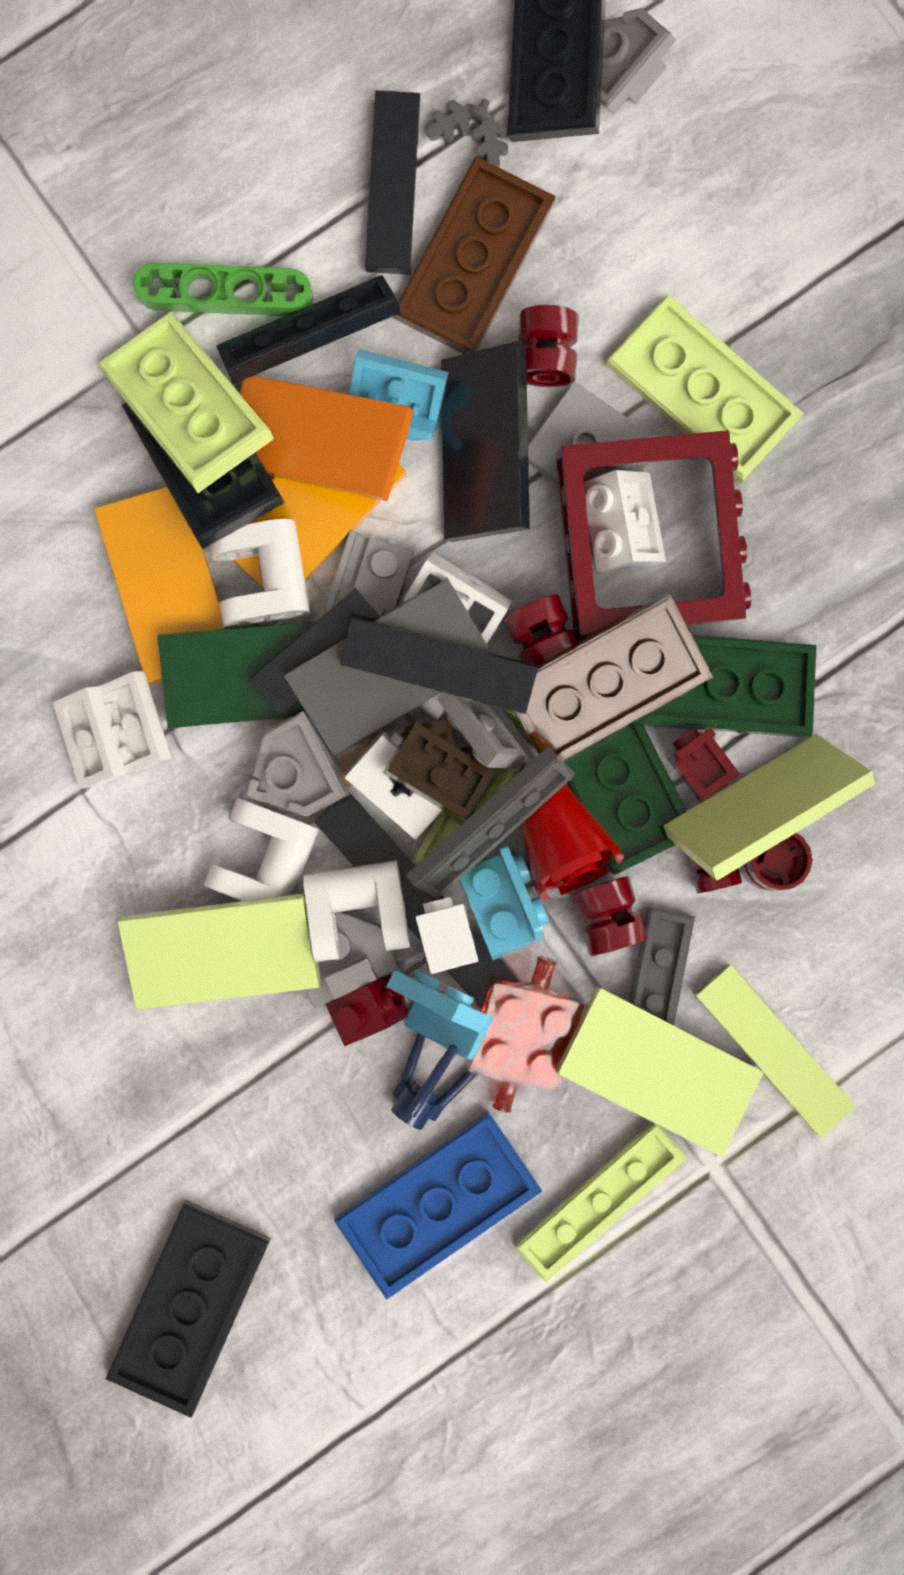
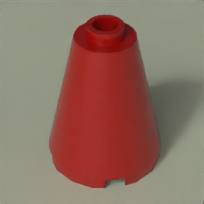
(566, 845)

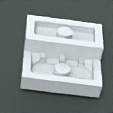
(111, 730)

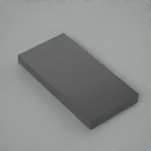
(355, 703)

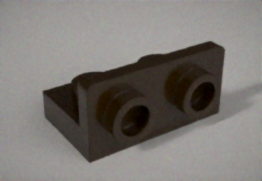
(439, 770)

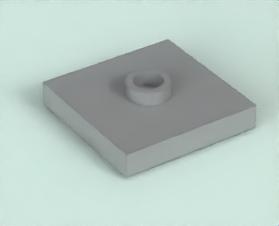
(579, 420)

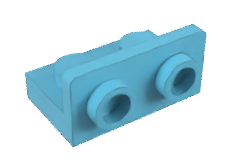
(503, 904)

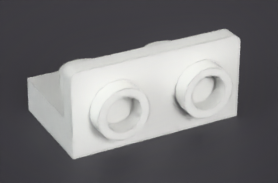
(623, 520)

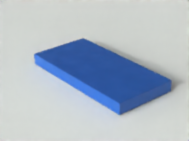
(437, 1205)

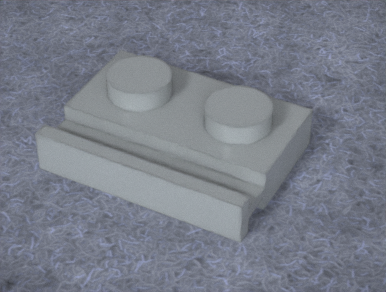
(374, 569)
(490, 732)

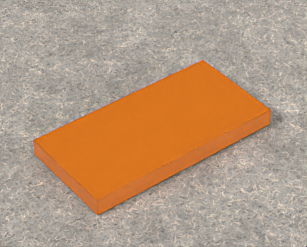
(329, 436)

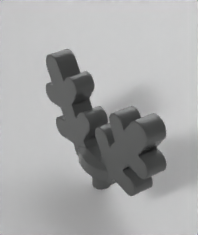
(460, 117)

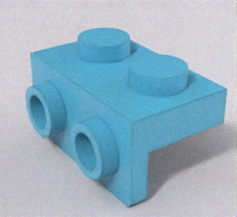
(402, 384)
(442, 1016)

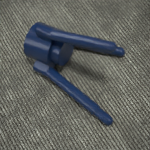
(417, 1101)

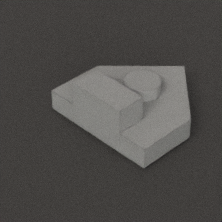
(632, 57)
(296, 769)
(360, 962)

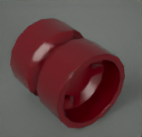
(548, 336)
(535, 617)
(780, 866)
(609, 916)

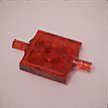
(526, 1034)

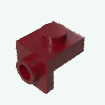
(702, 763)
(367, 1011)

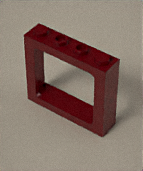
(714, 446)

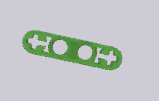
(224, 281)

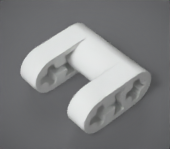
(281, 573)
(282, 862)
(351, 890)

